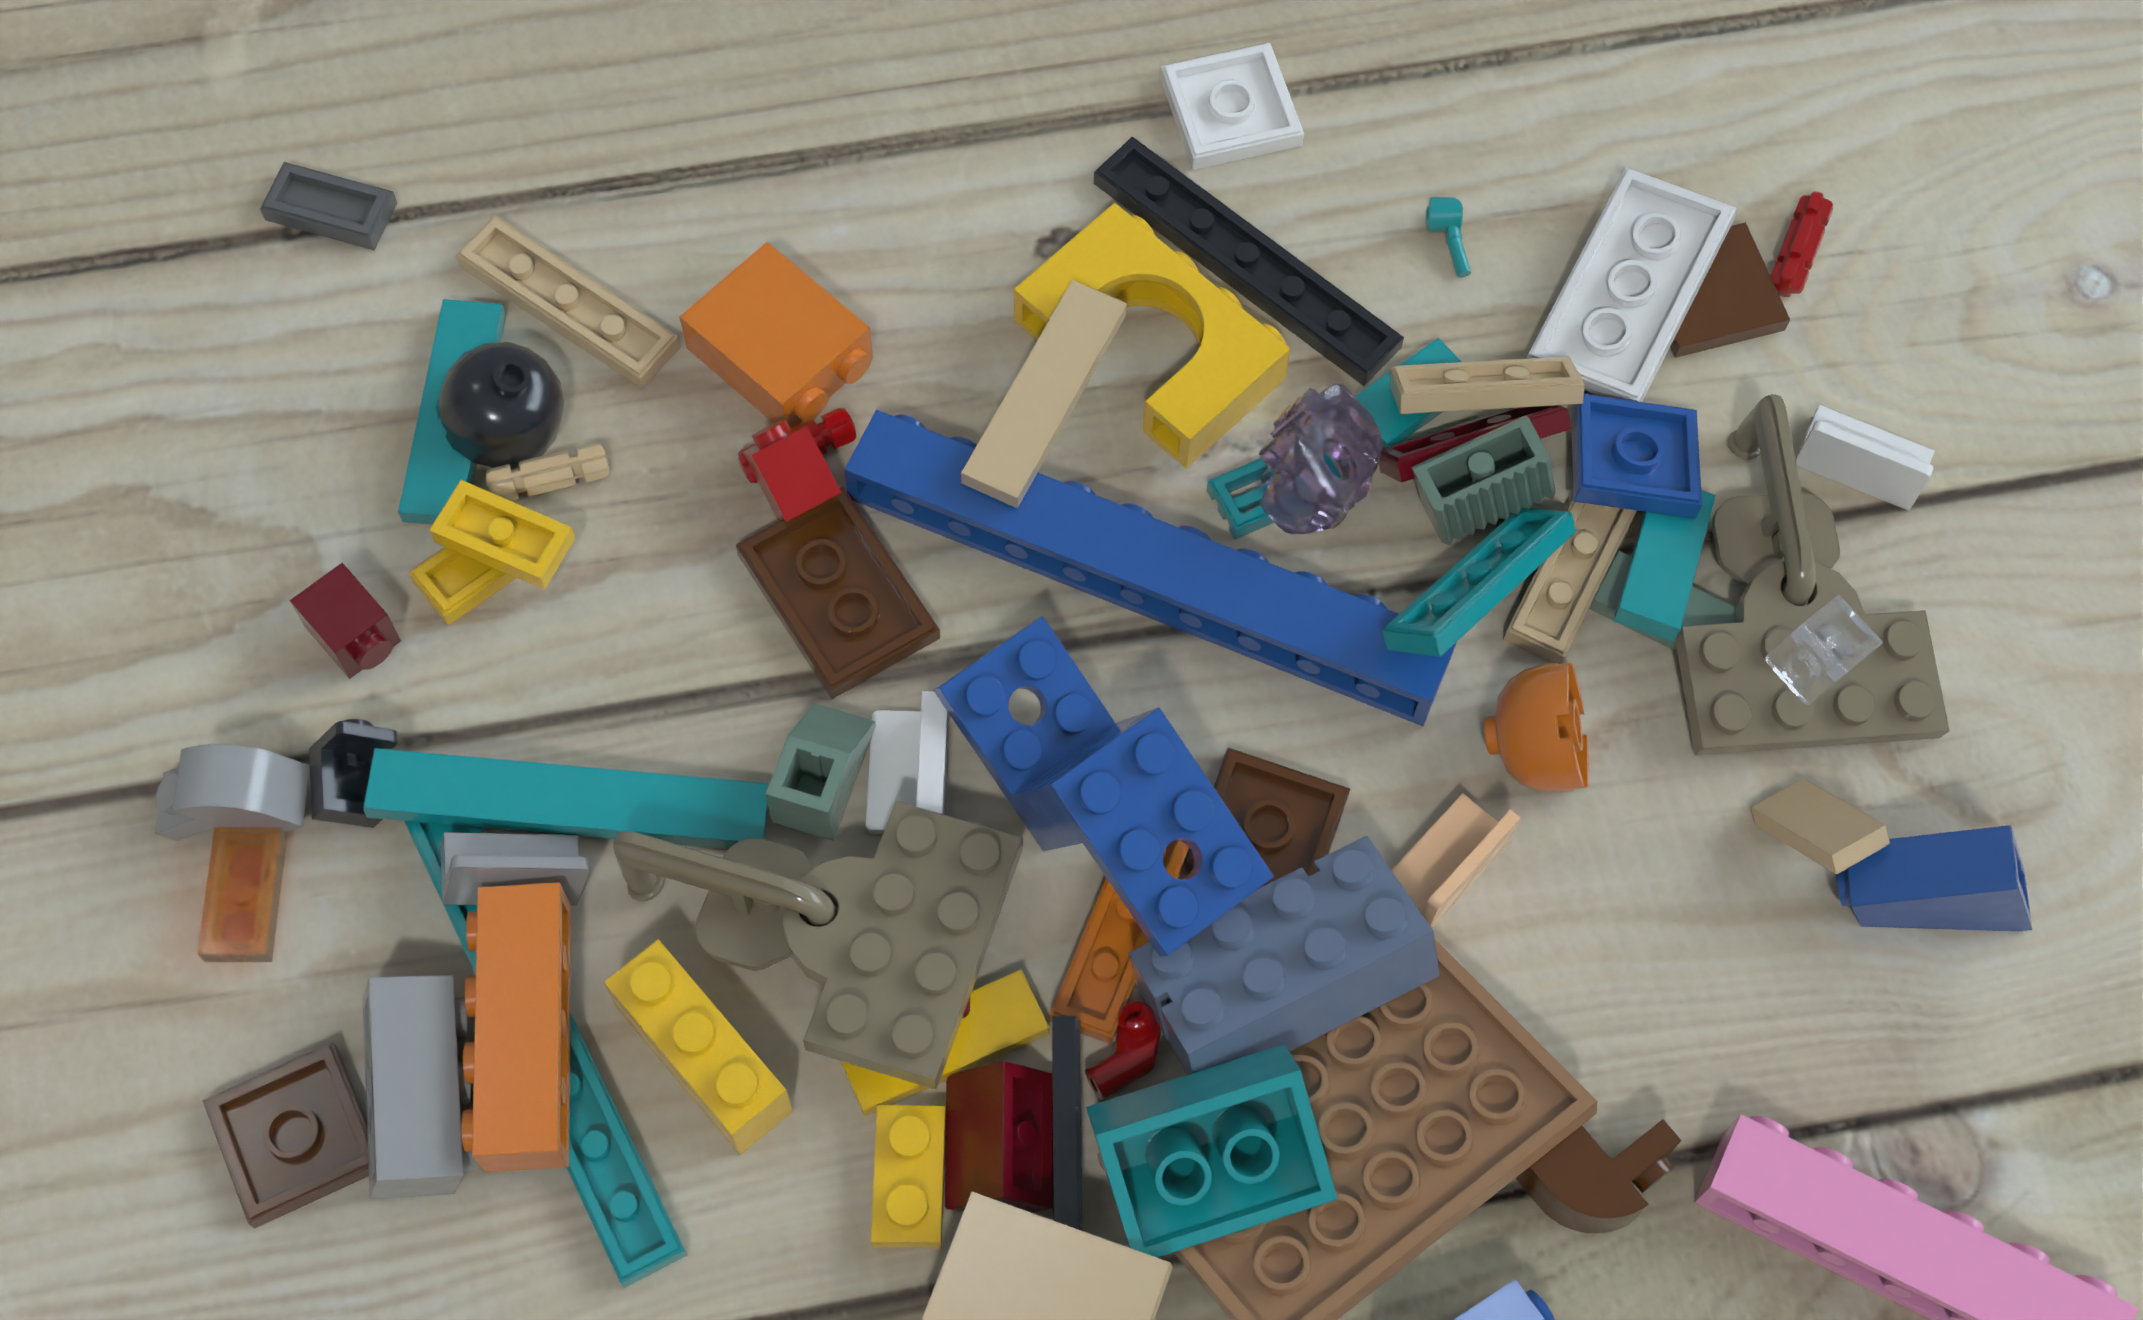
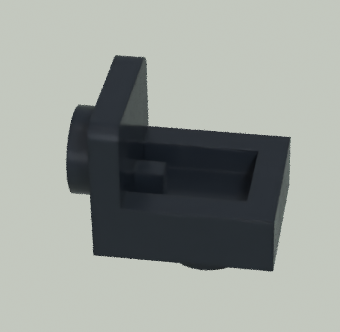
(342, 770)

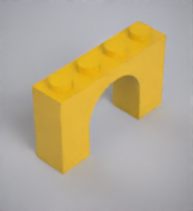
(1236, 354)

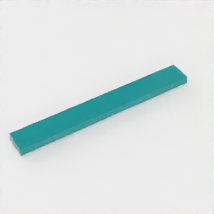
(601, 1152)

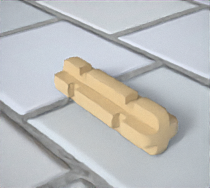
(548, 472)

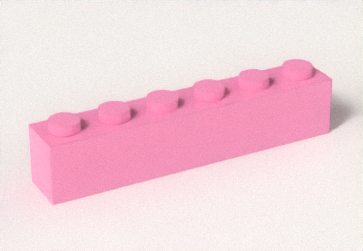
(1887, 1236)

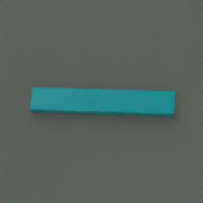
(563, 799)

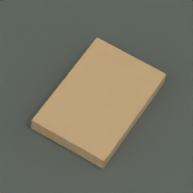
(1037, 1269)

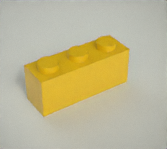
(699, 1047)

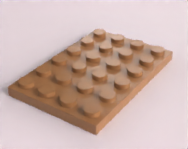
(1420, 1126)

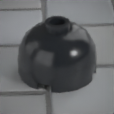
(500, 404)

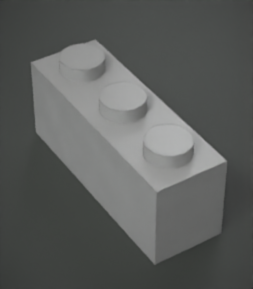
(414, 1086)

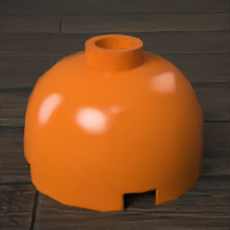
(1541, 729)

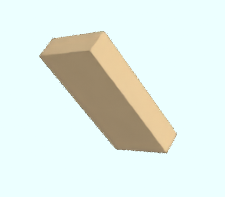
(1820, 825)

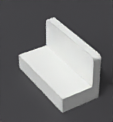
(1865, 457)
(907, 761)

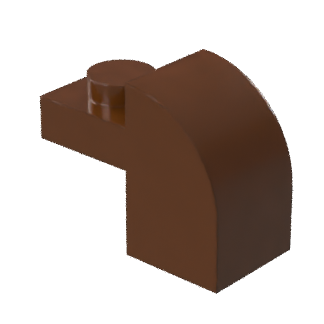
(1589, 1190)

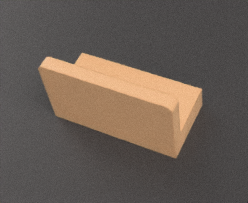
(1453, 856)

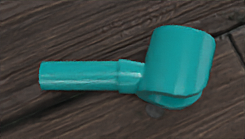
(1446, 215)

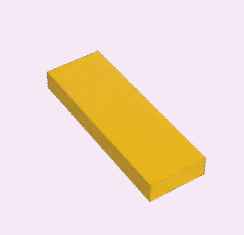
(999, 1021)

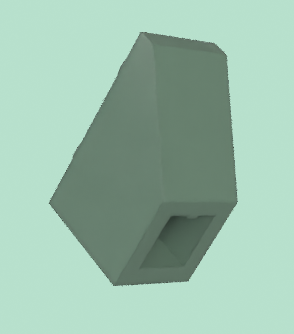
(818, 770)

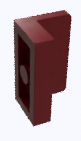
(999, 1136)

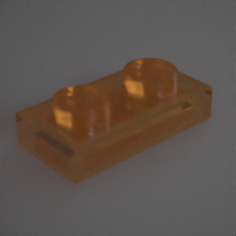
(242, 894)

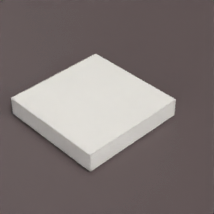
(1231, 106)

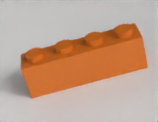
(519, 1028)

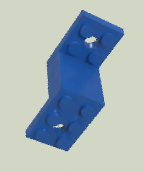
(1105, 785)

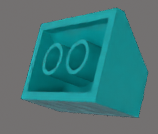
(1212, 1152)

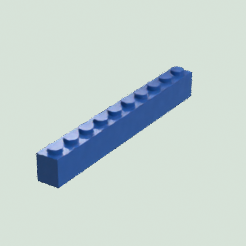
(1148, 568)

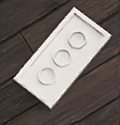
(1634, 284)

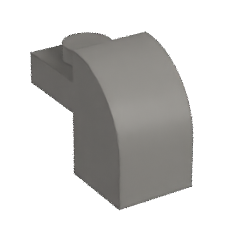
(230, 789)

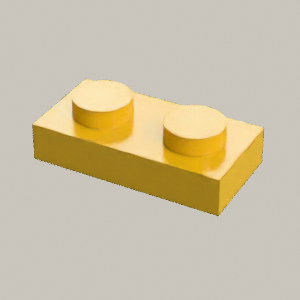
(502, 534)
(908, 1177)

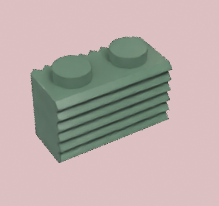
(1485, 480)

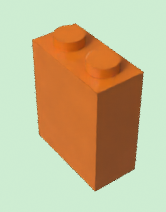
(777, 337)

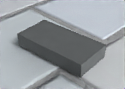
(329, 205)

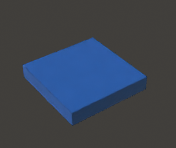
(1636, 456)

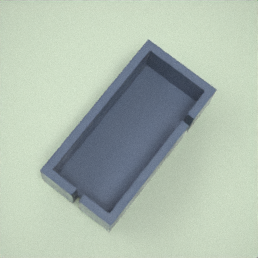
(1290, 961)

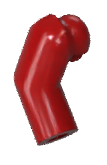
(1134, 1051)

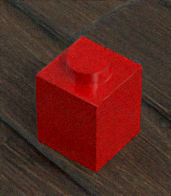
(790, 469)

